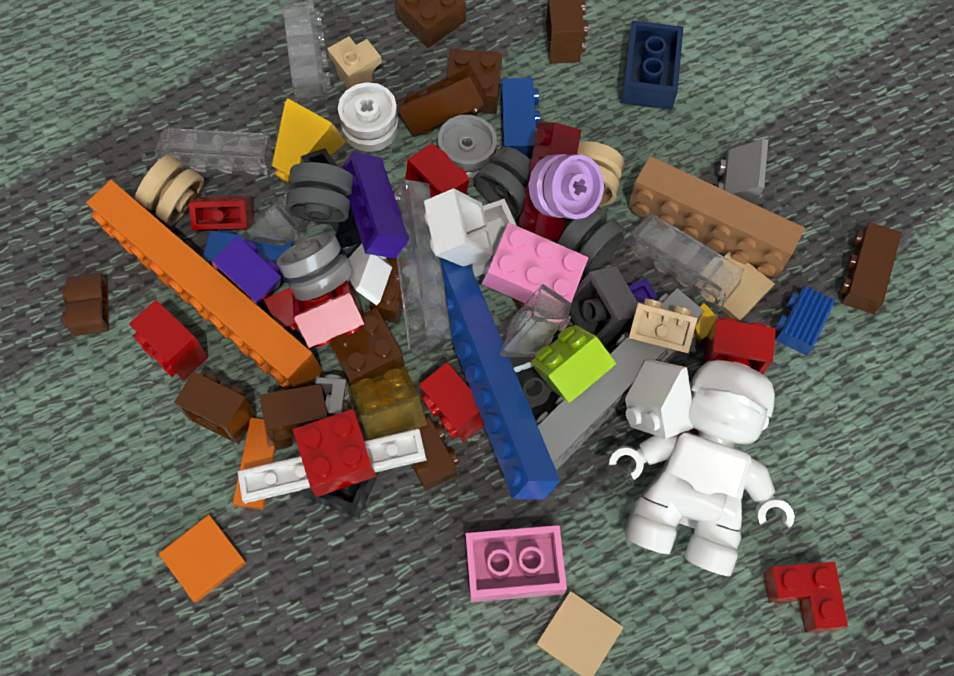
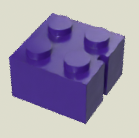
(247, 270)

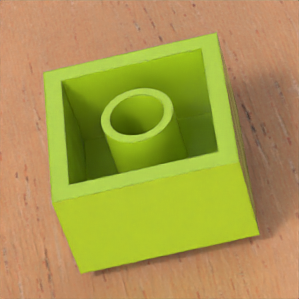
(572, 362)

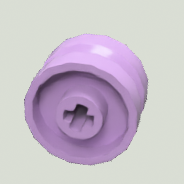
(566, 186)

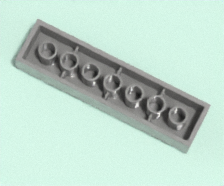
(576, 421)

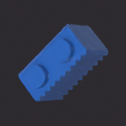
(805, 319)

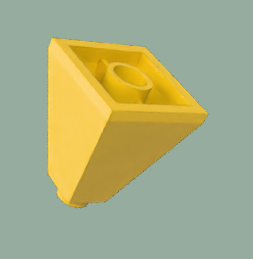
(302, 134)

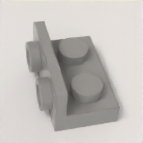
(336, 394)

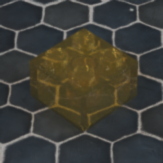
(388, 404)

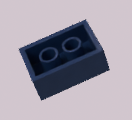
(652, 65)

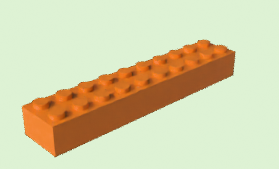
(204, 288)

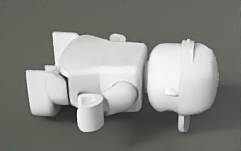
(705, 471)

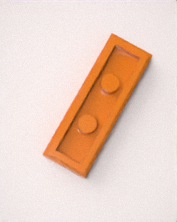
(255, 454)

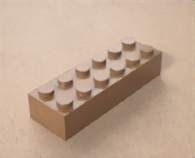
(715, 217)

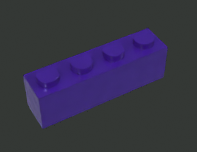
(375, 206)

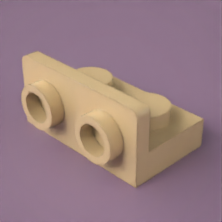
(663, 326)

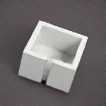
(497, 217)
(450, 220)

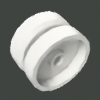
(368, 116)

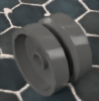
(505, 179)
(319, 192)
(593, 238)

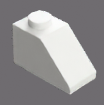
(369, 274)

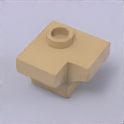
(353, 61)

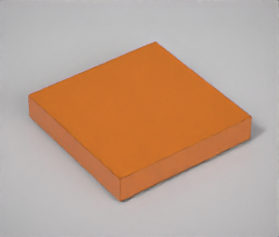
(202, 558)

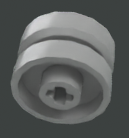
(468, 143)
(315, 266)

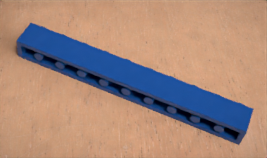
(496, 388)

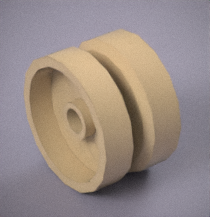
(610, 165)
(169, 189)

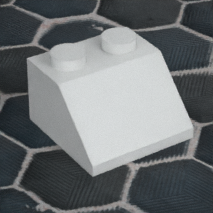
(660, 399)

